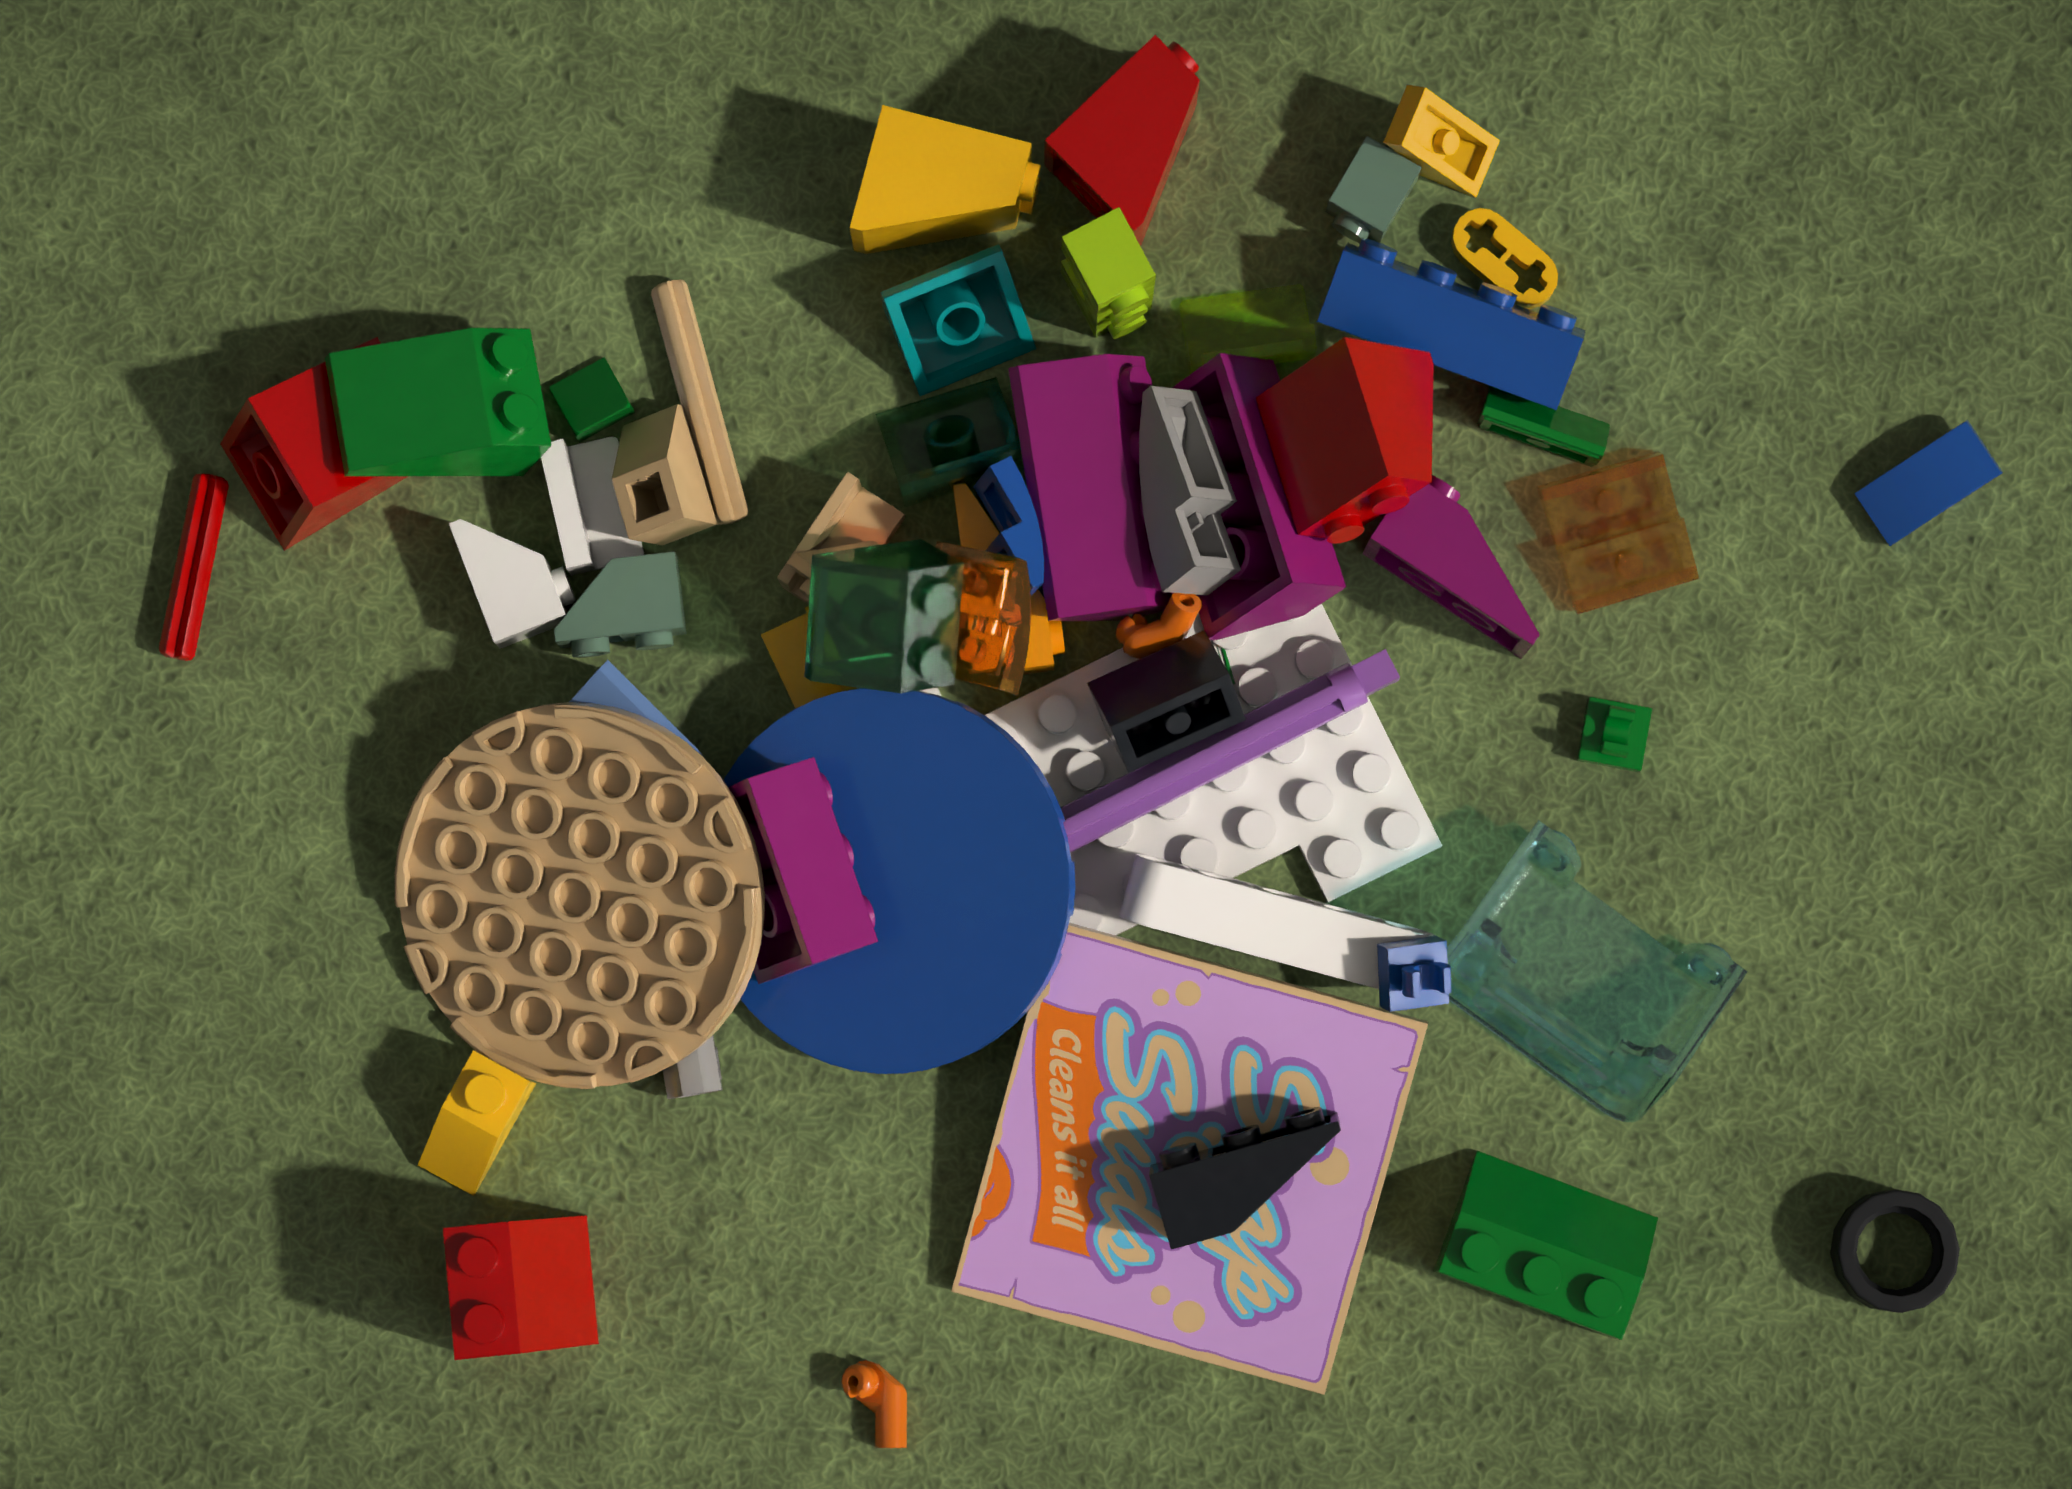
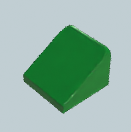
(591, 399)

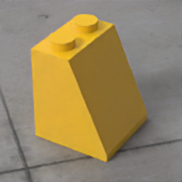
(939, 183)

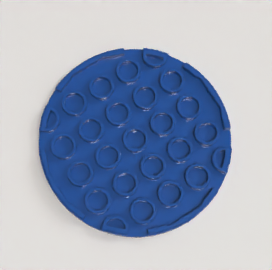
(962, 875)

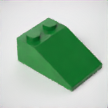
(440, 405)

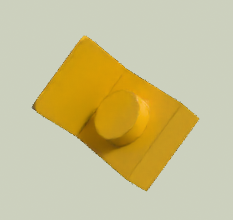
(1441, 141)

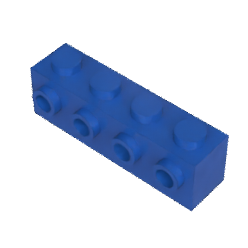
(1461, 327)

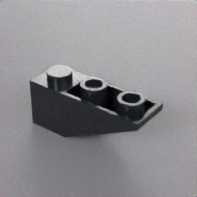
(1224, 1185)

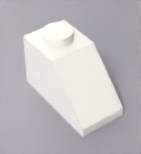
(512, 584)

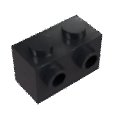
(1166, 701)

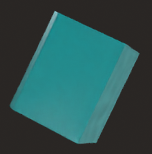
(958, 320)

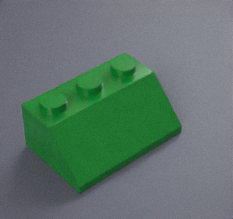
(1548, 1245)

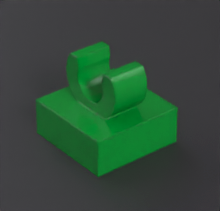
(1614, 734)

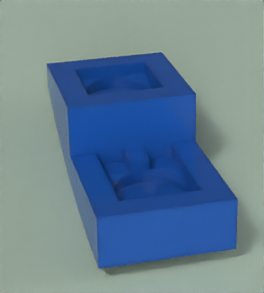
(1928, 483)
(1013, 513)

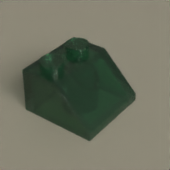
(884, 617)

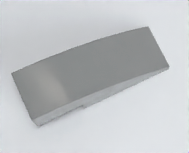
(1184, 493)

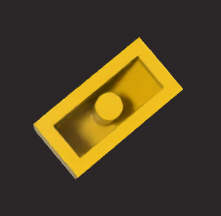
(475, 1122)

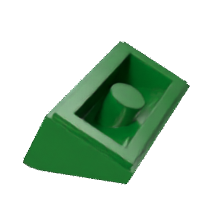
(1544, 428)

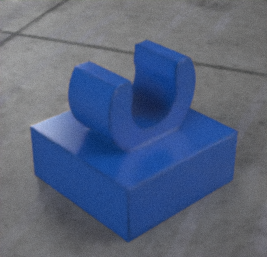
(1413, 973)

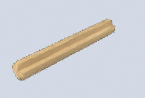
(699, 399)

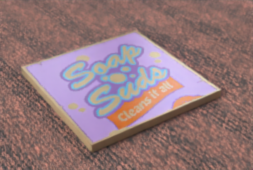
(1167, 1052)

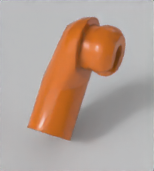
(1173, 626)
(884, 1397)

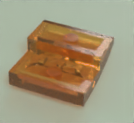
(1618, 532)
(992, 619)

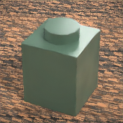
(1371, 192)

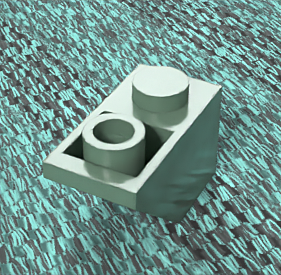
(627, 602)

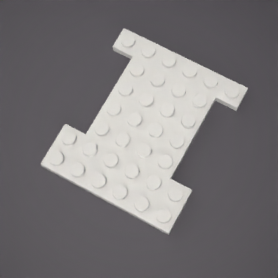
(1326, 791)

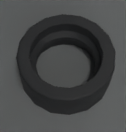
(1942, 1238)

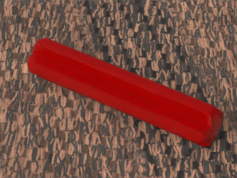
(193, 567)

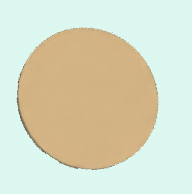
(580, 894)

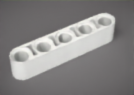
(1259, 920)

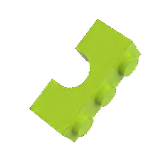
(1108, 275)

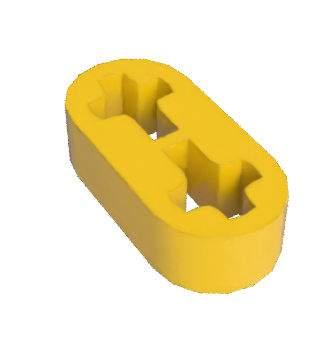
(1514, 246)

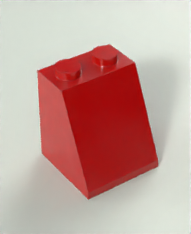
(1128, 135)
(1351, 435)
(292, 458)
(520, 1286)

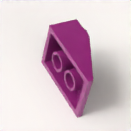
(1446, 558)

